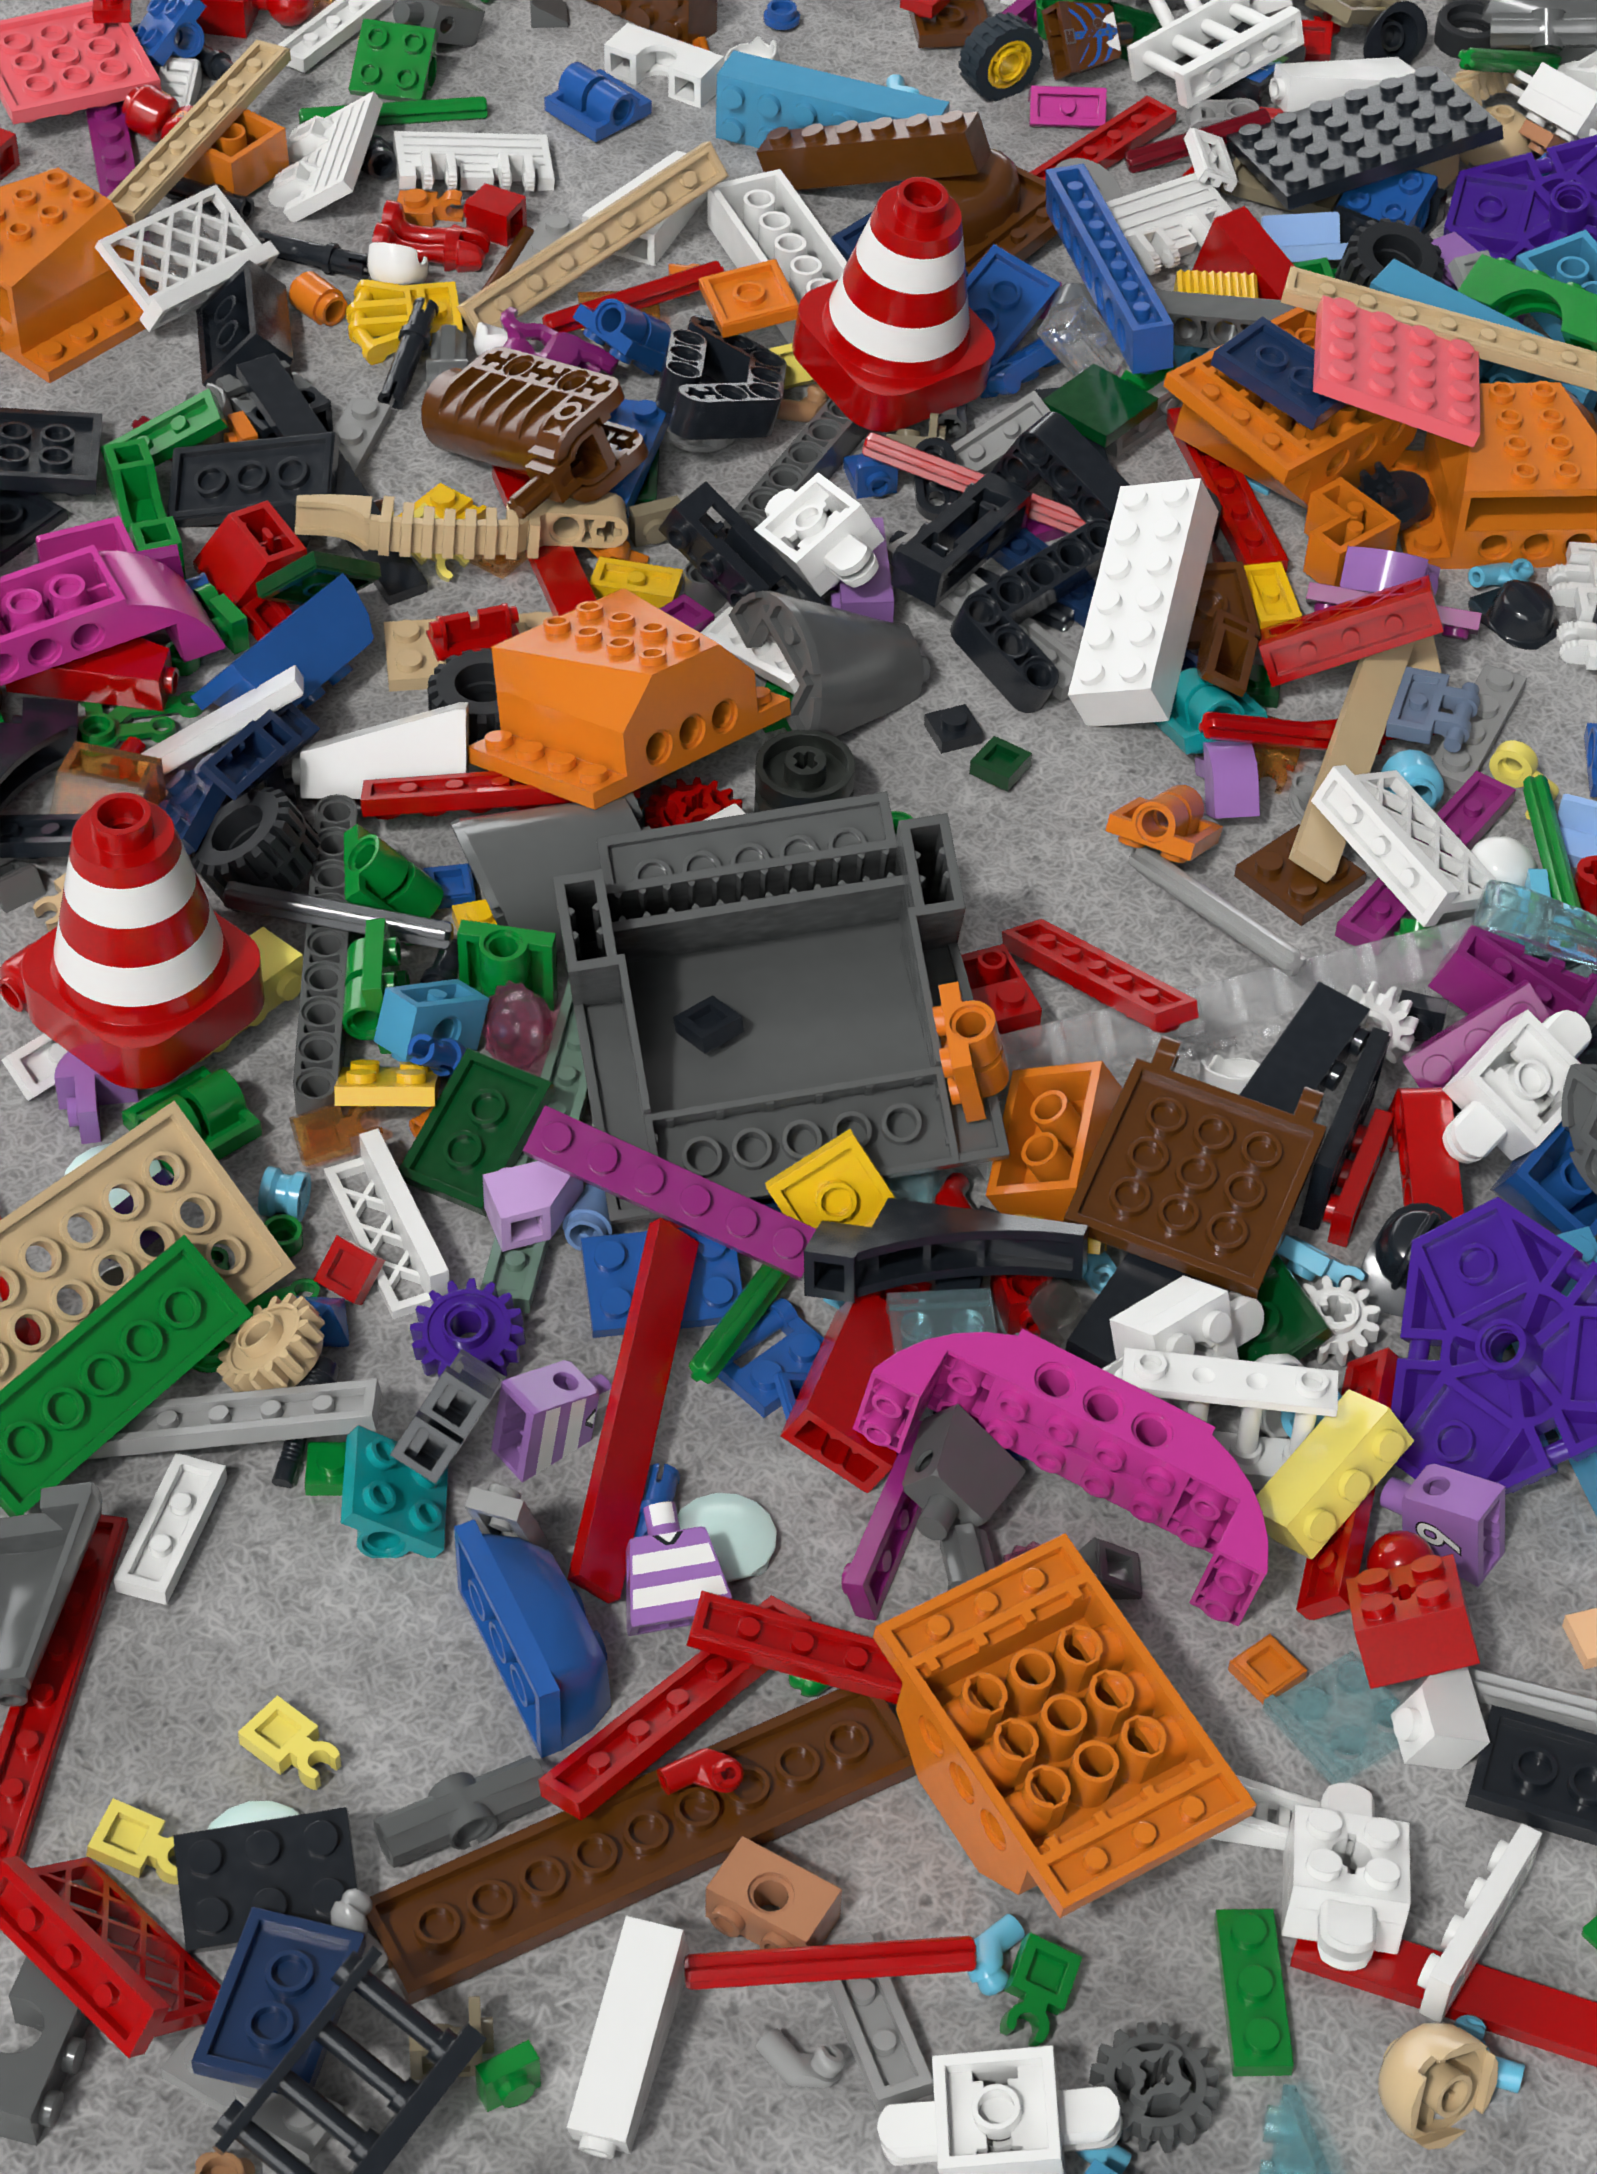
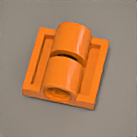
(1166, 823)
(970, 1051)

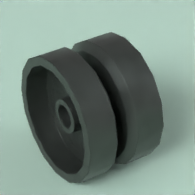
(802, 770)

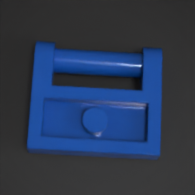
(791, 1354)

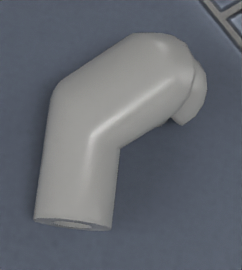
(351, 1915)
(801, 2069)

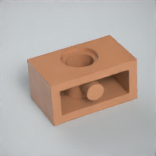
(761, 1878)

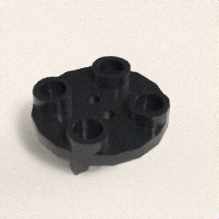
(1399, 492)

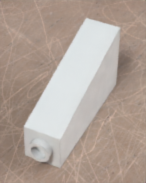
(1303, 83)
(653, 243)
(405, 747)
(628, 2037)

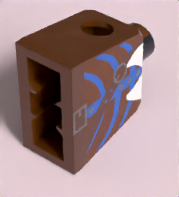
(1083, 36)

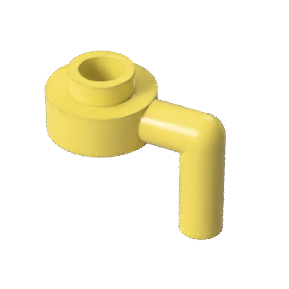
(1515, 762)

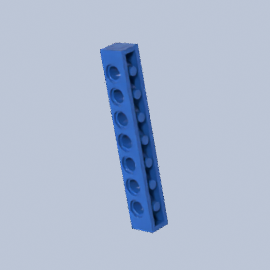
(1109, 269)

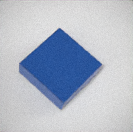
(456, 883)

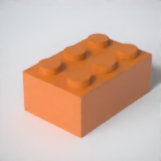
(1051, 1133)

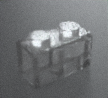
(1081, 338)

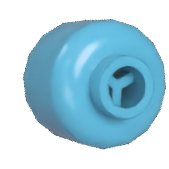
(1419, 772)

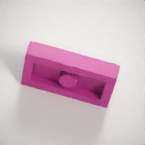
(1067, 106)

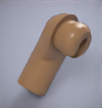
(804, 409)

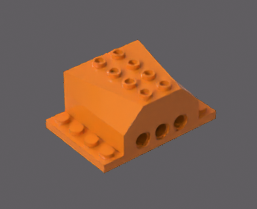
(55, 287)
(1269, 444)
(1518, 489)
(616, 701)
(1053, 1731)

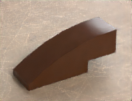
(1227, 652)

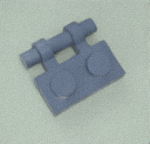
(1419, 704)

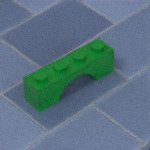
(1520, 291)
(138, 497)

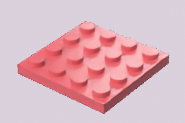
(67, 63)
(1397, 370)

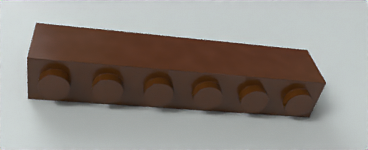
(877, 150)

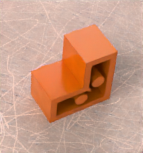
(1343, 518)

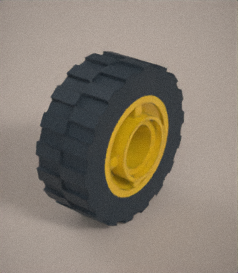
(1001, 56)

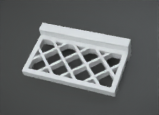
(193, 291)
(1386, 844)

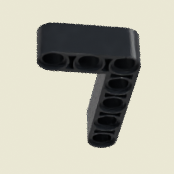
(1067, 463)
(991, 616)

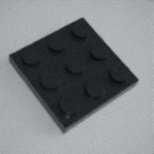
(49, 451)

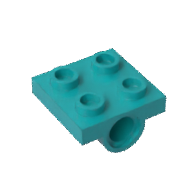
(1193, 700)
(389, 1501)

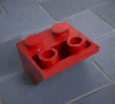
(246, 550)
(1001, 986)

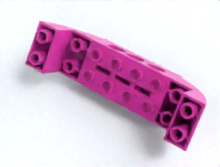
(91, 604)
(1091, 1432)

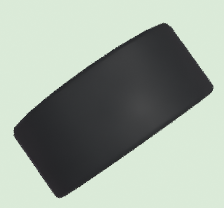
(1459, 15)

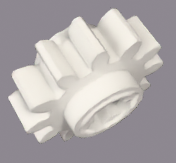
(1387, 1016)
(1347, 1318)

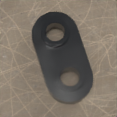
(927, 490)

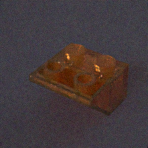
(98, 771)

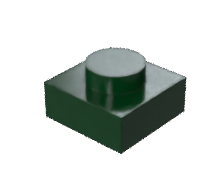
(1260, 687)
(1000, 763)

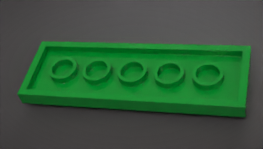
(110, 1370)

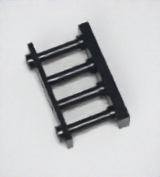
(407, 2098)

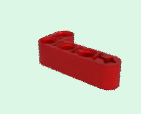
(1425, 1165)

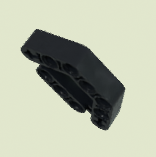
(736, 407)

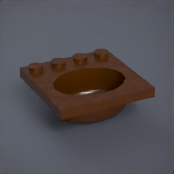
(1000, 208)

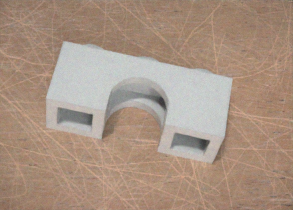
(642, 53)

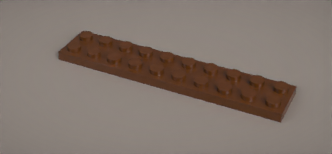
(634, 1844)

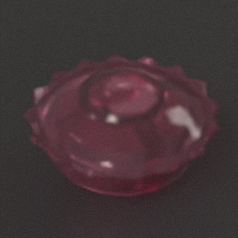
(517, 1026)

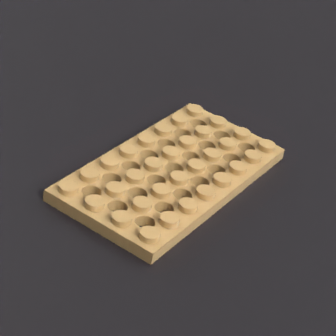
(116, 1236)

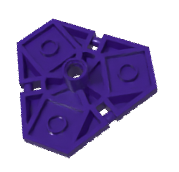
(1515, 209)
(1474, 1293)

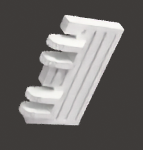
(326, 158)
(473, 160)
(1168, 220)
(1577, 587)

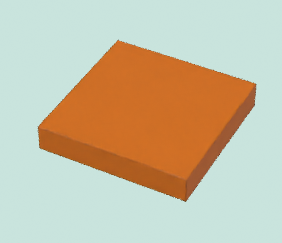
(749, 298)

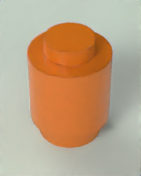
(317, 299)

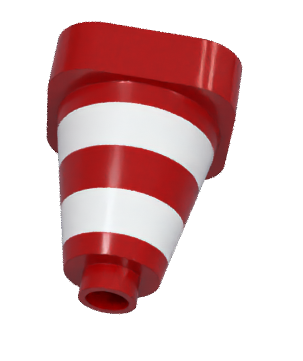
(897, 322)
(140, 962)

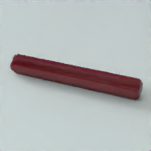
(1175, 147)

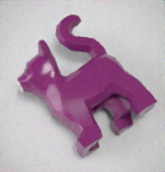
(558, 345)

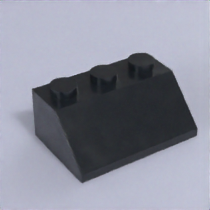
(243, 323)

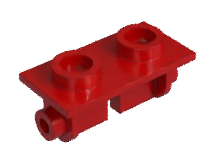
(457, 633)

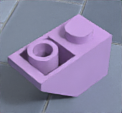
(528, 1202)

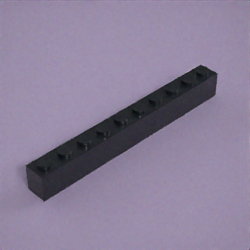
(1305, 1055)

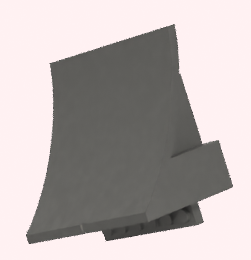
(826, 950)

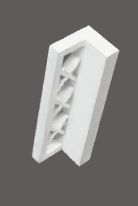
(402, 1215)

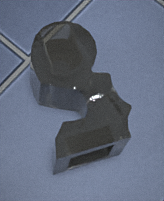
(1052, 1307)

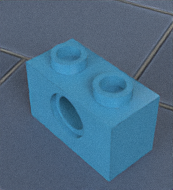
(433, 1009)

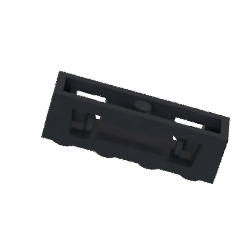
(967, 530)
(732, 561)

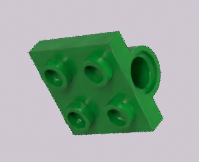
(394, 61)
(385, 878)
(499, 953)
(370, 968)
(210, 1104)

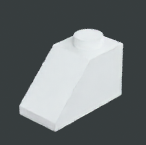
(1440, 1721)

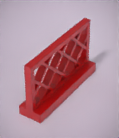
(1350, 631)
(96, 1974)

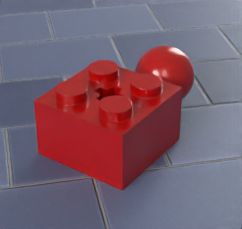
(237, 17)
(1410, 1612)

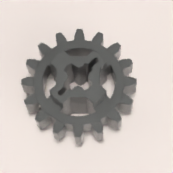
(1169, 2106)

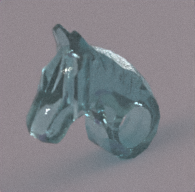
(1538, 923)

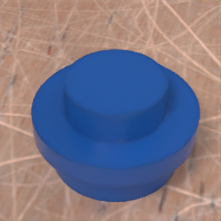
(781, 15)

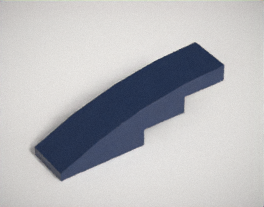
(259, 750)

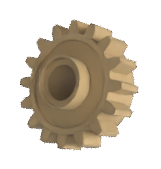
(273, 1346)

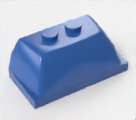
(315, 638)
(1549, 1186)
(534, 1635)

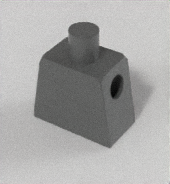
(431, 14)
(957, 1473)

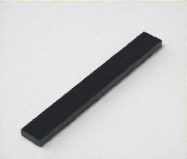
(292, 416)

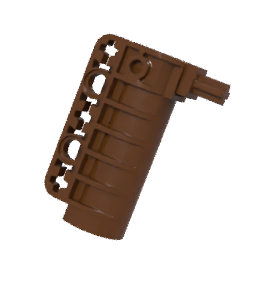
(534, 425)

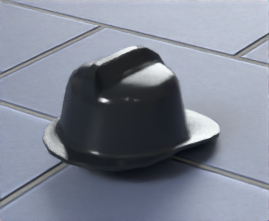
(1396, 32)
(1518, 613)
(1390, 1254)

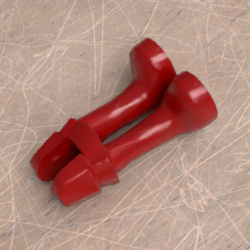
(451, 246)

